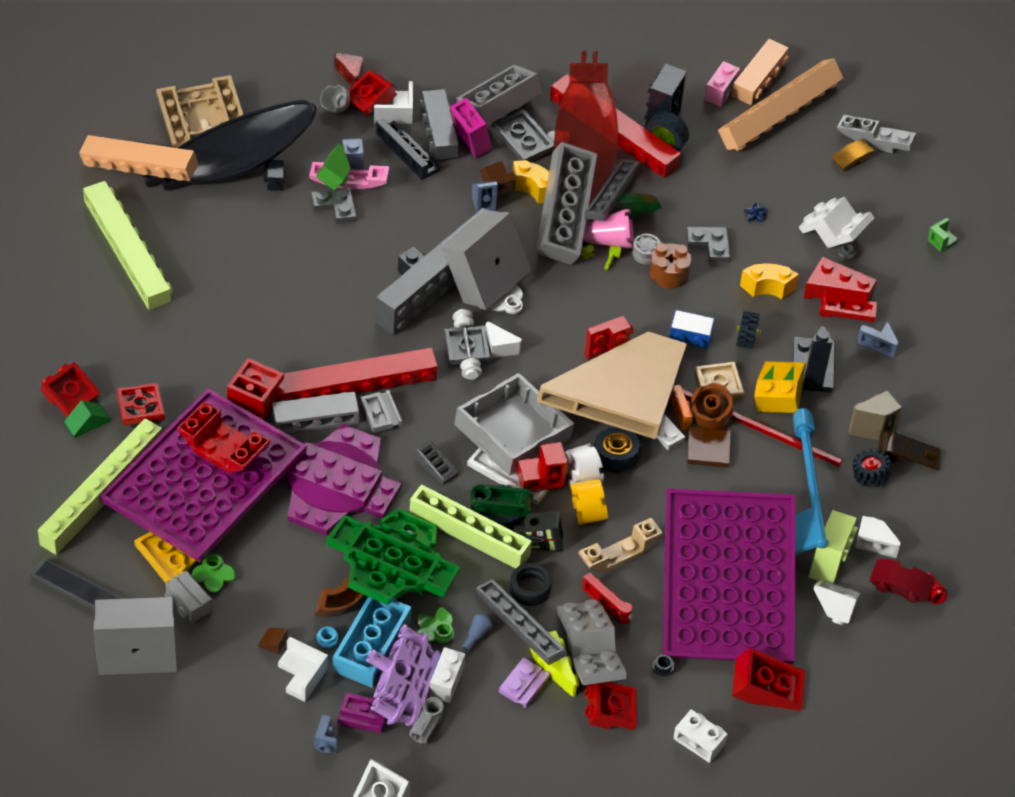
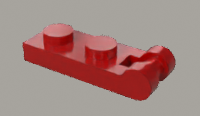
(847, 308)
(609, 599)

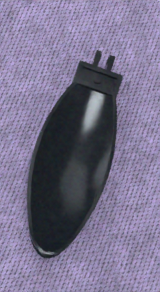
(243, 143)

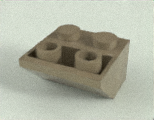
(875, 416)

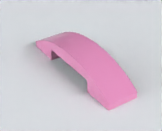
(357, 178)

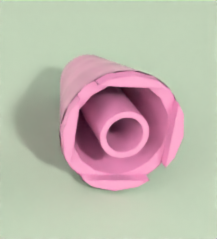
(613, 231)

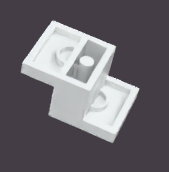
(836, 222)

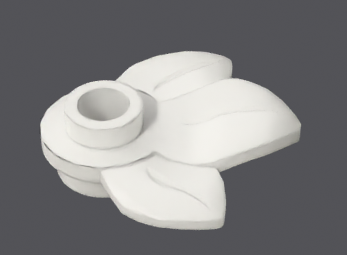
(510, 301)

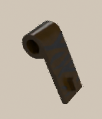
(899, 446)

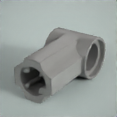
(427, 721)

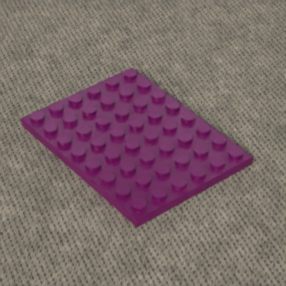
(190, 498)
(729, 574)

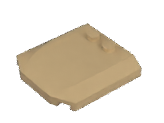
(198, 108)

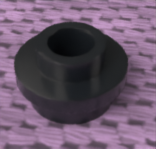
(663, 660)

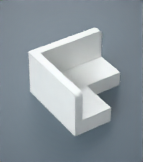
(400, 111)
(306, 665)

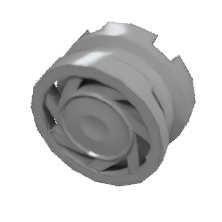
(644, 248)

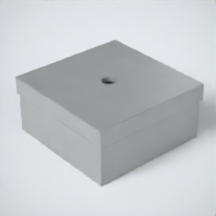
(486, 258)
(135, 636)

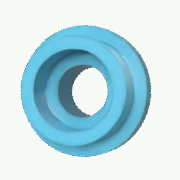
(324, 633)

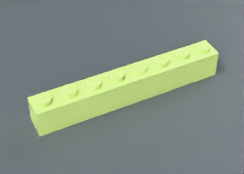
(127, 245)
(85, 500)

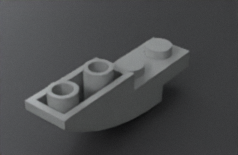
(875, 136)

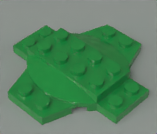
(392, 556)

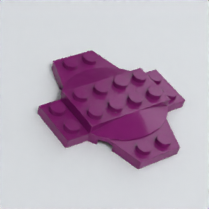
(337, 480)

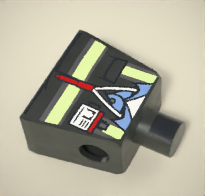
(543, 530)

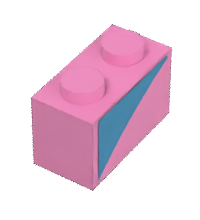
(721, 84)

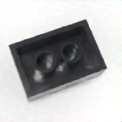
(666, 92)

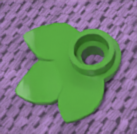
(213, 576)
(436, 625)

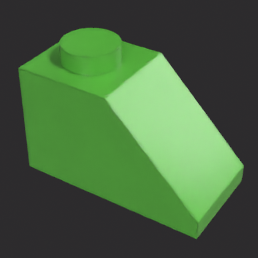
(335, 168)

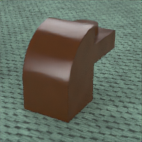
(498, 173)

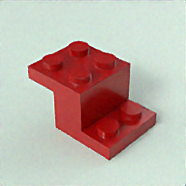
(254, 388)

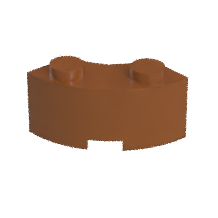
(336, 600)

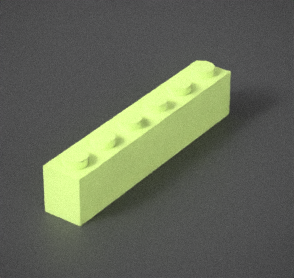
(470, 527)

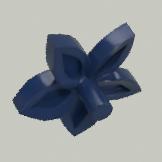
(756, 212)

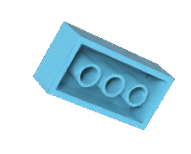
(375, 629)

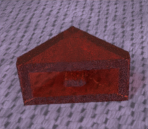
(349, 67)

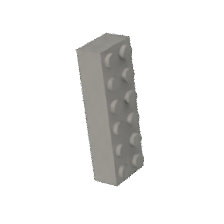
(565, 203)

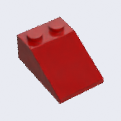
(768, 681)

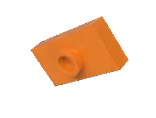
(681, 407)

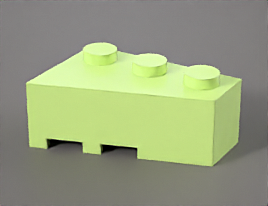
(840, 534)

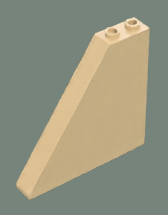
(621, 386)

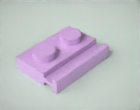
(524, 682)

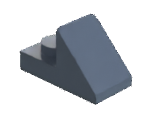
(880, 341)

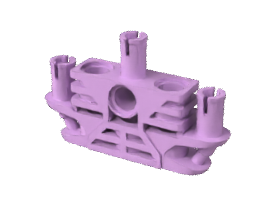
(404, 677)

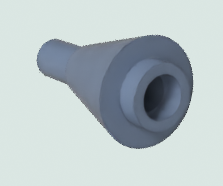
(480, 625)

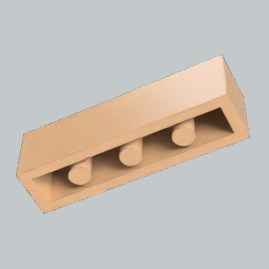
(760, 72)

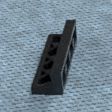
(409, 155)

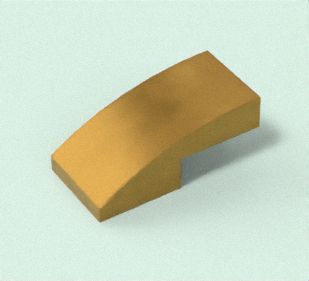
(852, 153)

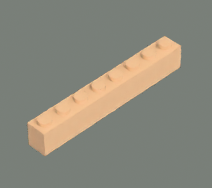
(780, 104)

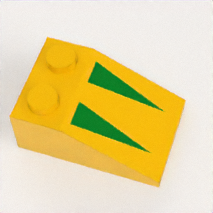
(779, 387)

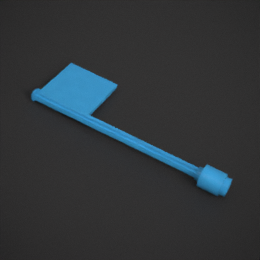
(808, 523)

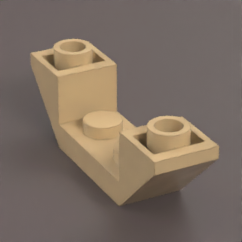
(624, 551)

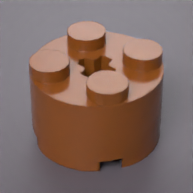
(670, 265)
(702, 406)

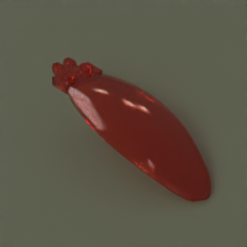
(589, 117)

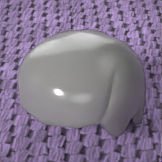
(335, 99)

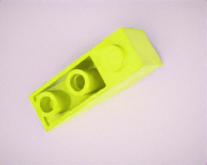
(560, 670)

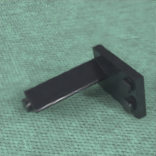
(819, 360)

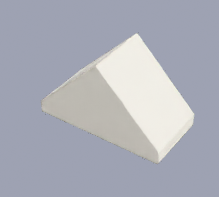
(501, 342)

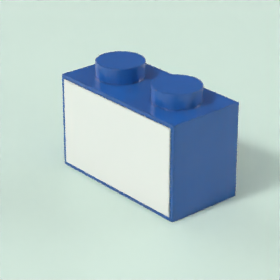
(692, 328)

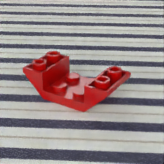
(219, 441)

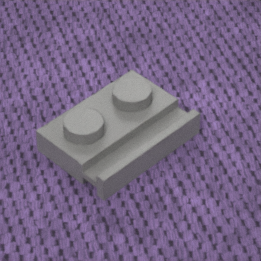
(380, 411)

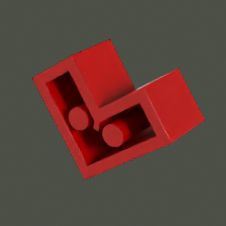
(544, 472)

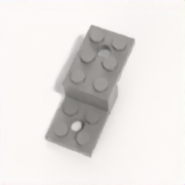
(591, 642)

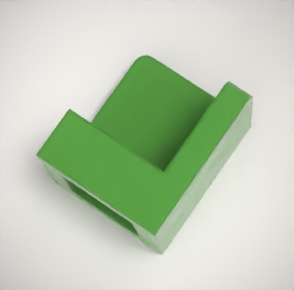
(940, 236)

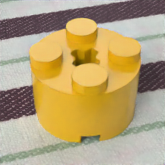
(589, 501)

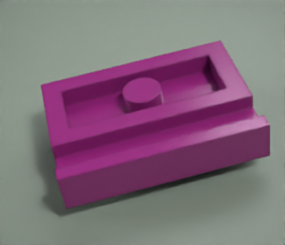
(357, 713)

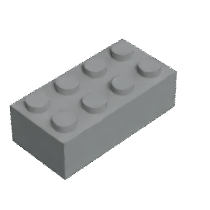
(503, 93)

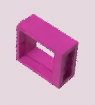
(470, 130)

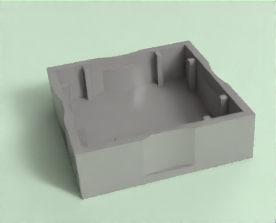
(511, 423)

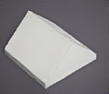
(382, 782)

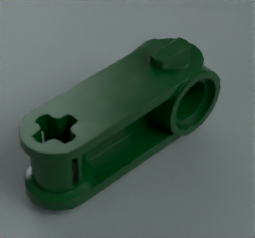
(501, 500)

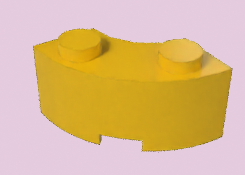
(530, 179)
(769, 279)

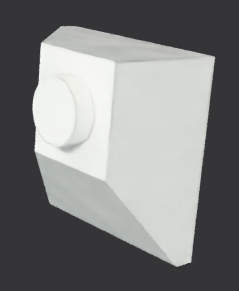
(836, 601)

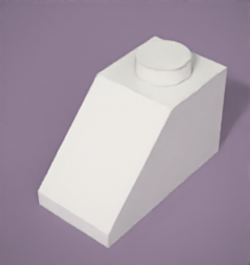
(877, 537)

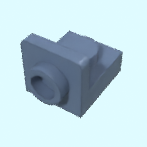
(323, 737)

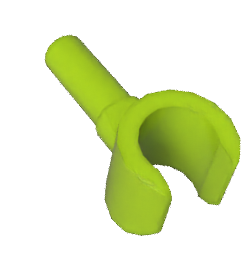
(586, 251)
(614, 252)

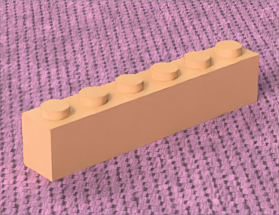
(139, 158)

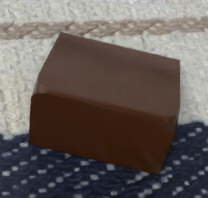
(274, 639)

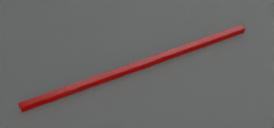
(777, 435)

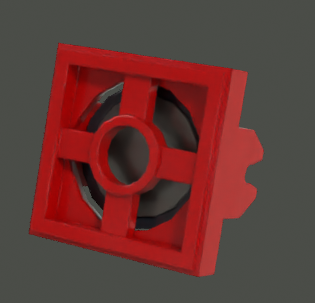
(141, 405)

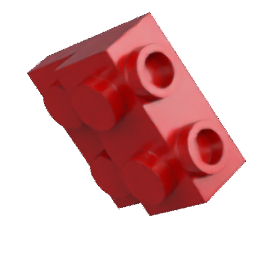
(371, 91)
(607, 336)
(68, 388)
(611, 705)

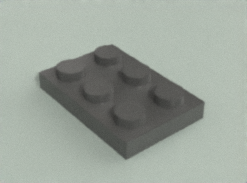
(523, 136)

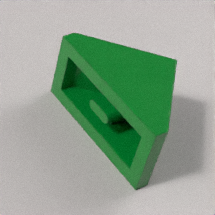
(86, 418)

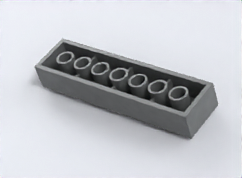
(416, 287)

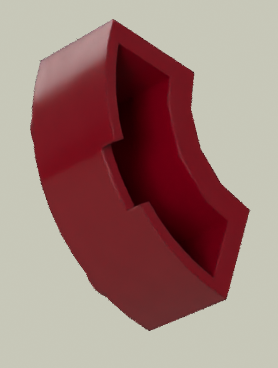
(892, 578)

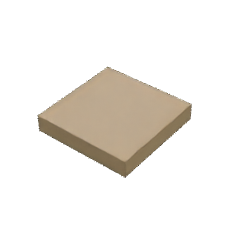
(723, 374)

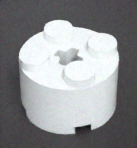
(583, 464)

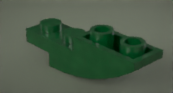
(637, 203)

